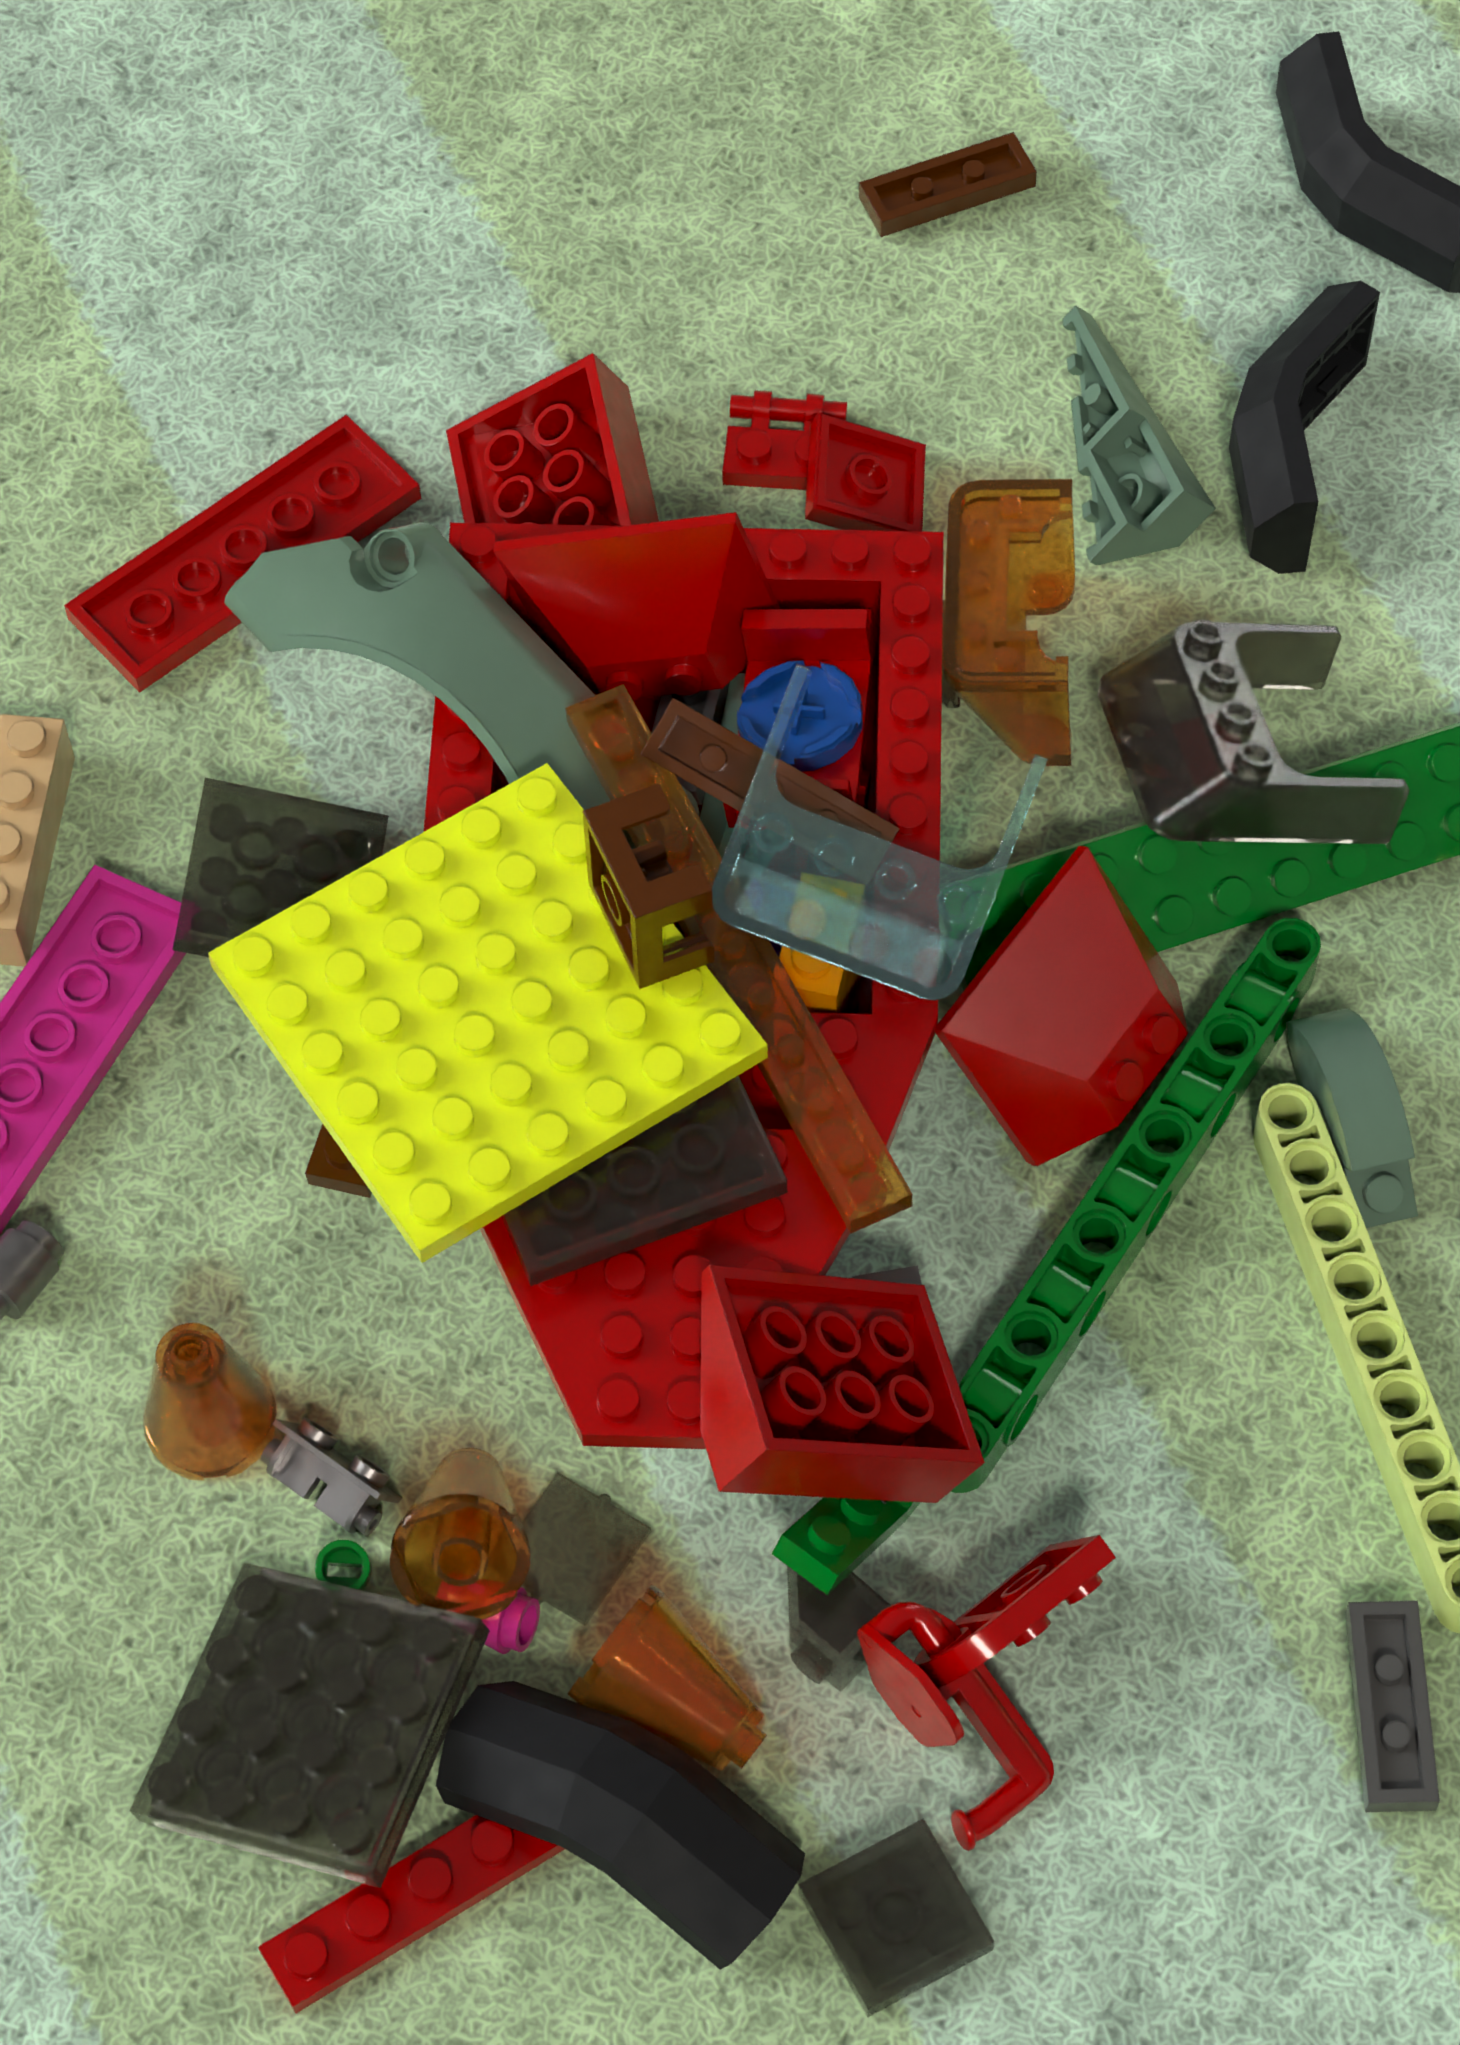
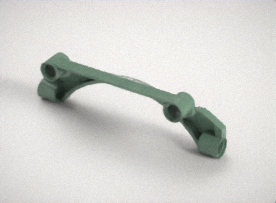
(434, 626)

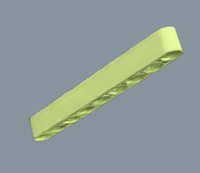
(1365, 1322)

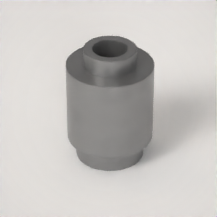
(26, 1266)

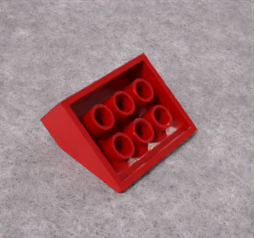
(555, 454)
(829, 1388)

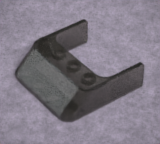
(1206, 753)

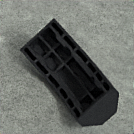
(1355, 177)
(1276, 405)
(625, 1808)

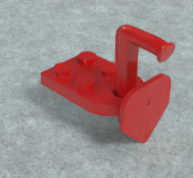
(955, 1667)

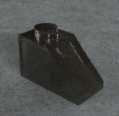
(827, 1625)

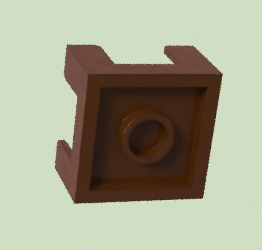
(642, 891)

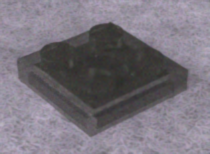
(895, 1917)

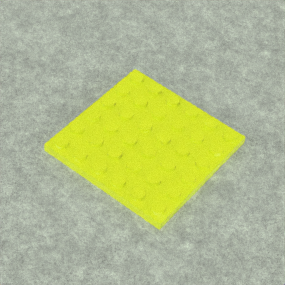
(477, 1016)

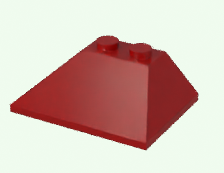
(642, 601)
(1066, 1016)

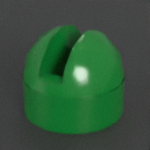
(343, 1554)

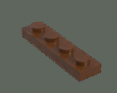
(726, 764)

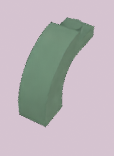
(1357, 1093)

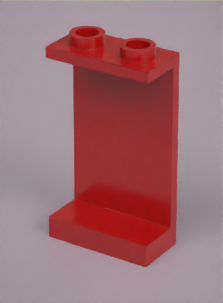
(815, 636)

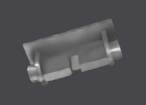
(352, 1487)

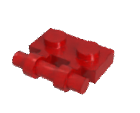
(772, 456)

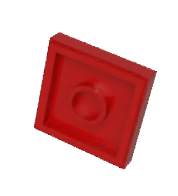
(863, 477)

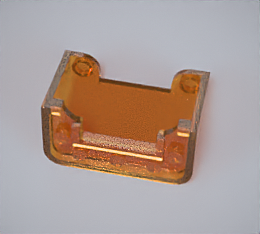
(1006, 561)

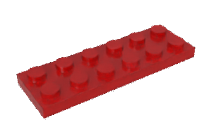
(174, 593)

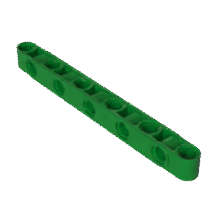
(1135, 1189)

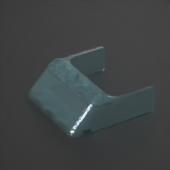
(849, 891)

